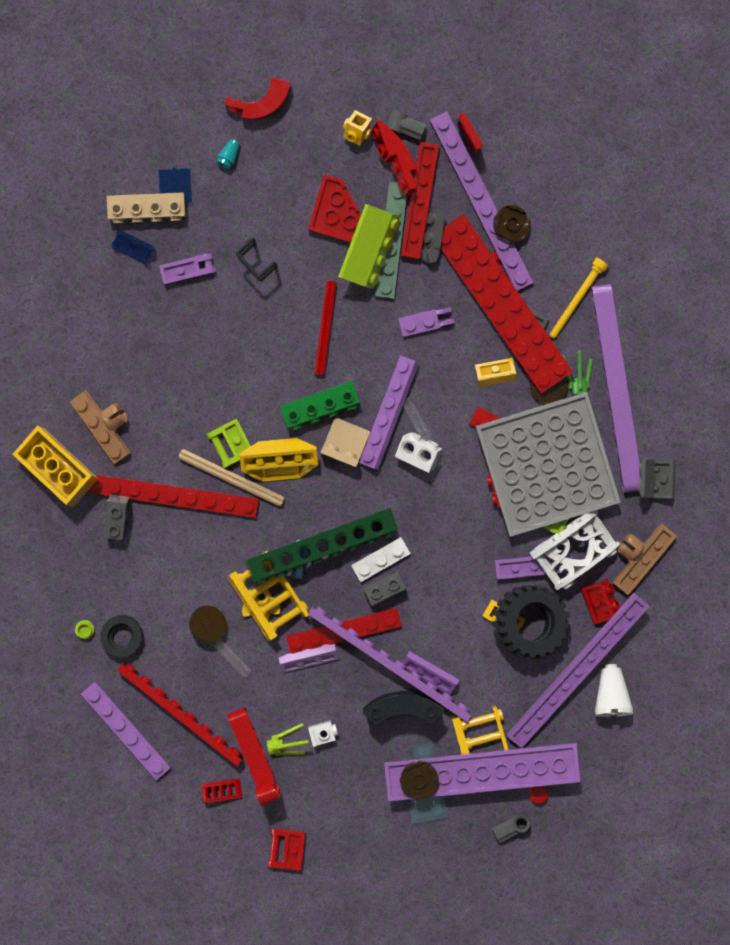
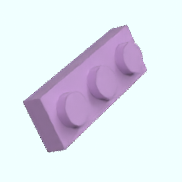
(308, 658)

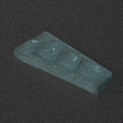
(431, 807)

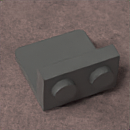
(657, 478)

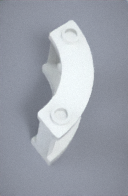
(549, 548)

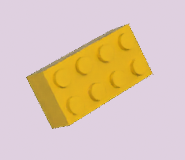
(55, 466)

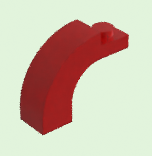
(265, 107)

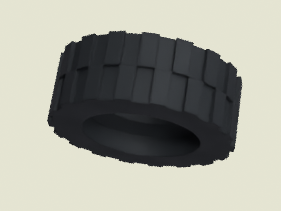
(107, 632)

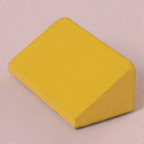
(496, 372)

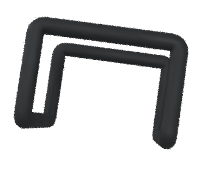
(240, 252)

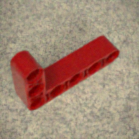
(257, 762)

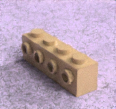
(146, 206)

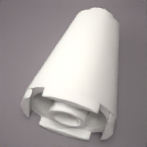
(612, 694)

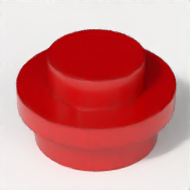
(538, 794)

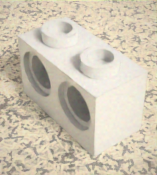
(417, 457)

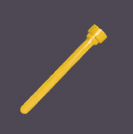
(598, 267)

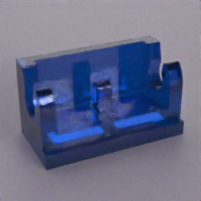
(132, 246)

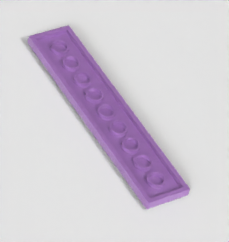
(493, 770)

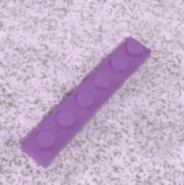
(389, 412)
(125, 730)

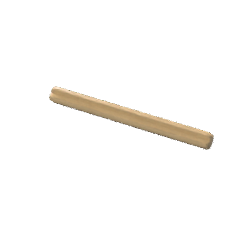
(231, 477)

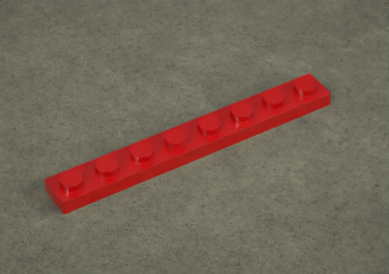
(174, 708)

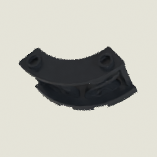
(402, 703)

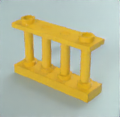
(259, 612)
(466, 743)

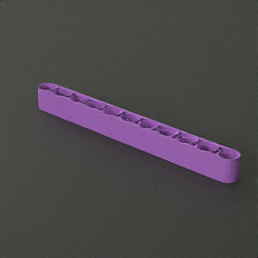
(617, 387)

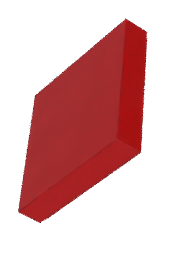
(469, 133)

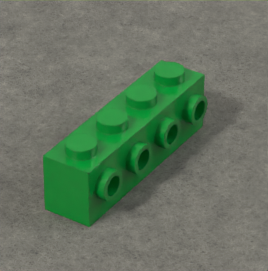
(320, 404)

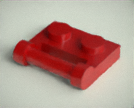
(292, 849)

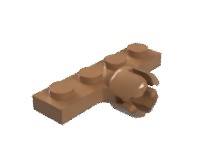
(103, 424)
(641, 556)

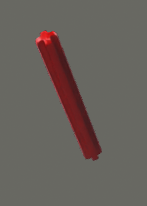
(325, 327)

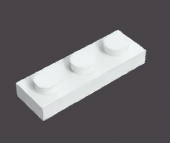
(380, 559)

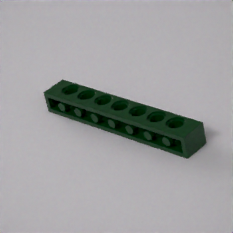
(384, 518)

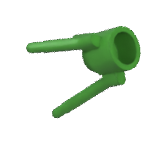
(580, 384)

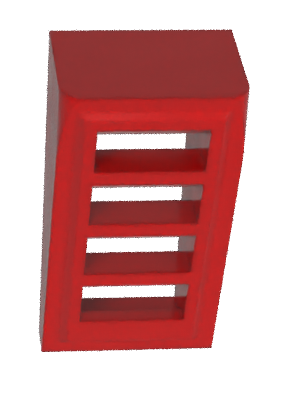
(204, 786)

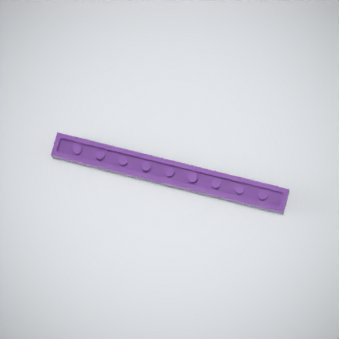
(479, 198)
(384, 658)
(577, 670)

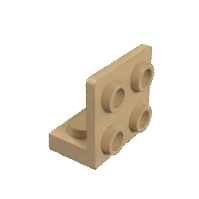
(345, 442)

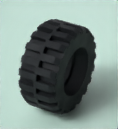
(554, 626)

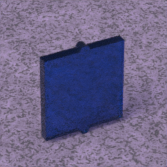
(176, 181)

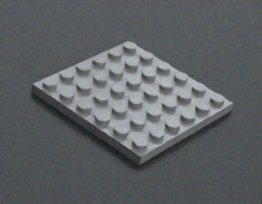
(548, 464)

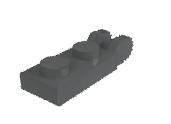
(433, 235)

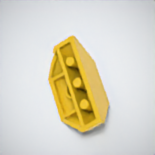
(279, 459)

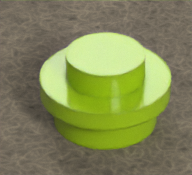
(84, 629)

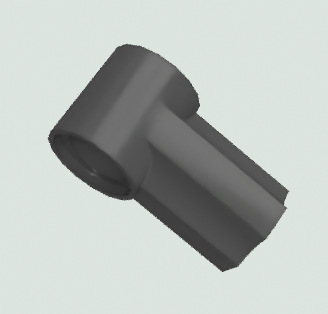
(403, 124)
(510, 828)

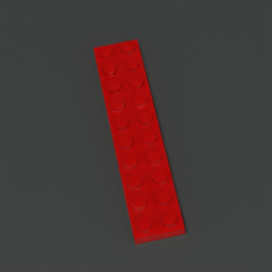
(503, 304)

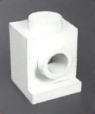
(315, 730)

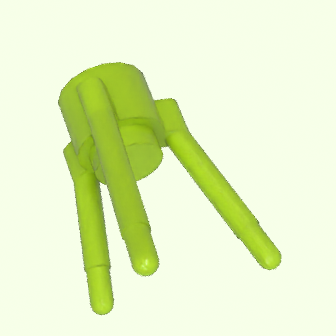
(277, 746)

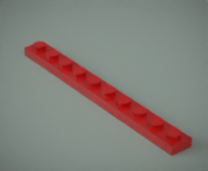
(175, 496)

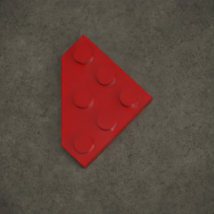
(334, 210)

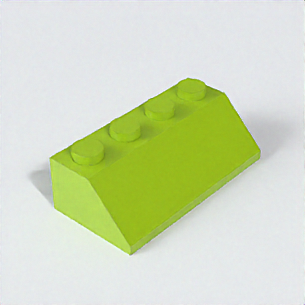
(369, 246)

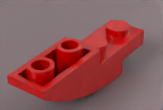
(393, 150)

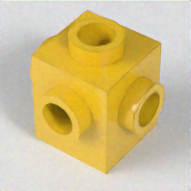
(357, 128)

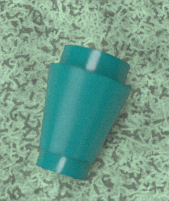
(228, 155)

